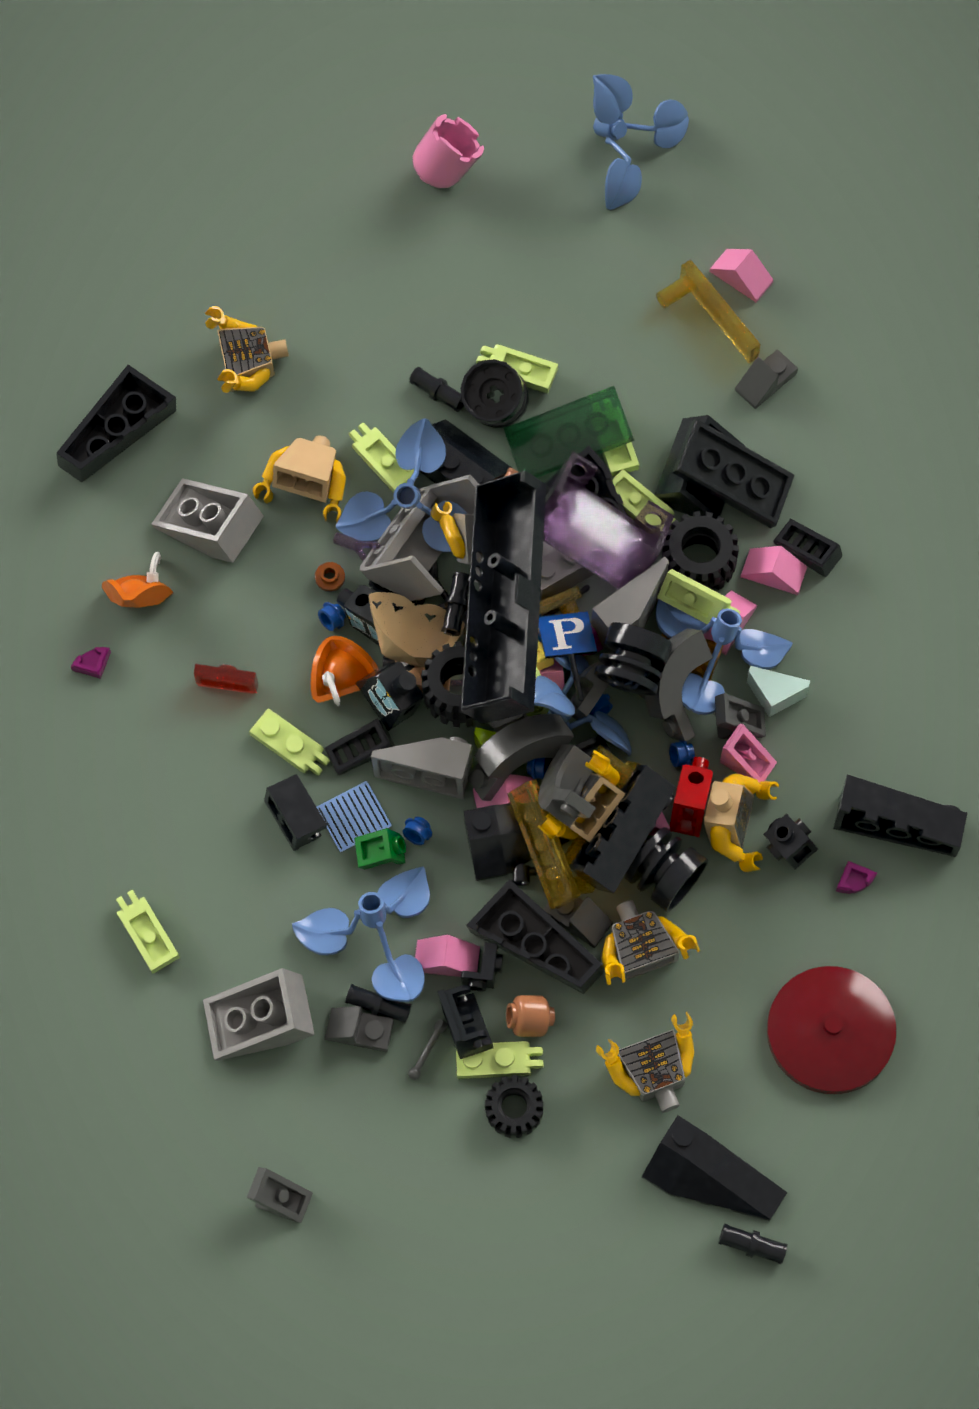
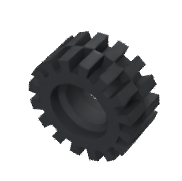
(508, 1125)

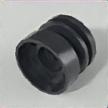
(479, 388)
(631, 664)
(671, 873)

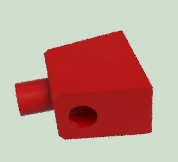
(691, 797)

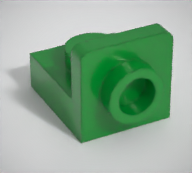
(380, 848)

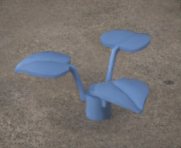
(612, 98)
(365, 512)
(757, 648)
(552, 697)
(327, 928)

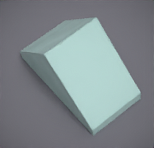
(776, 690)

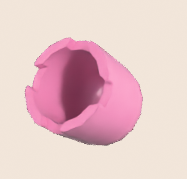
(446, 152)

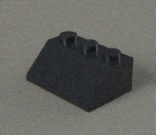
(465, 457)
(681, 494)

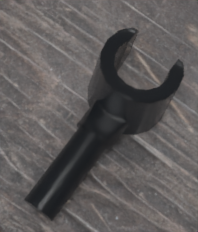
(522, 874)

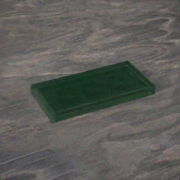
(548, 439)

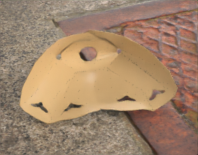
(407, 632)

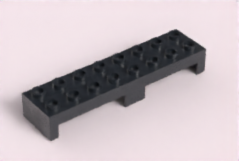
(507, 606)

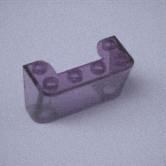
(598, 533)

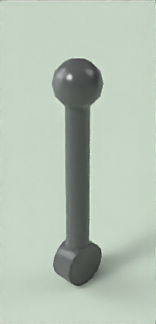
(439, 1027)

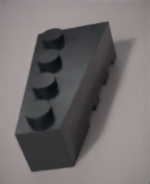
(619, 839)
(535, 938)

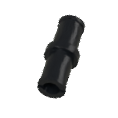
(437, 388)
(456, 604)
(378, 1005)
(753, 1243)

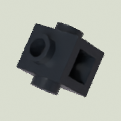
(790, 840)

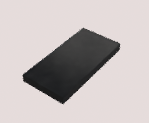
(733, 473)

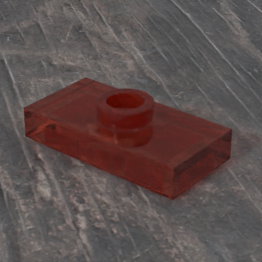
(226, 678)

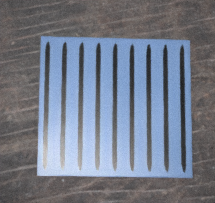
(353, 815)

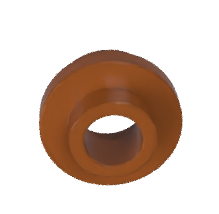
(329, 584)

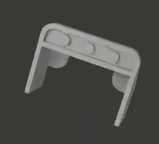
(404, 555)

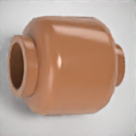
(529, 1016)

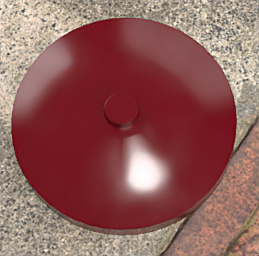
(831, 1030)

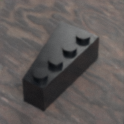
(116, 421)
(899, 817)

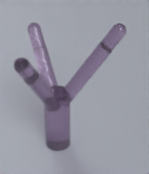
(354, 544)

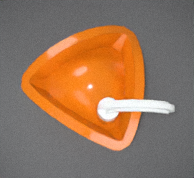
(137, 589)
(338, 668)

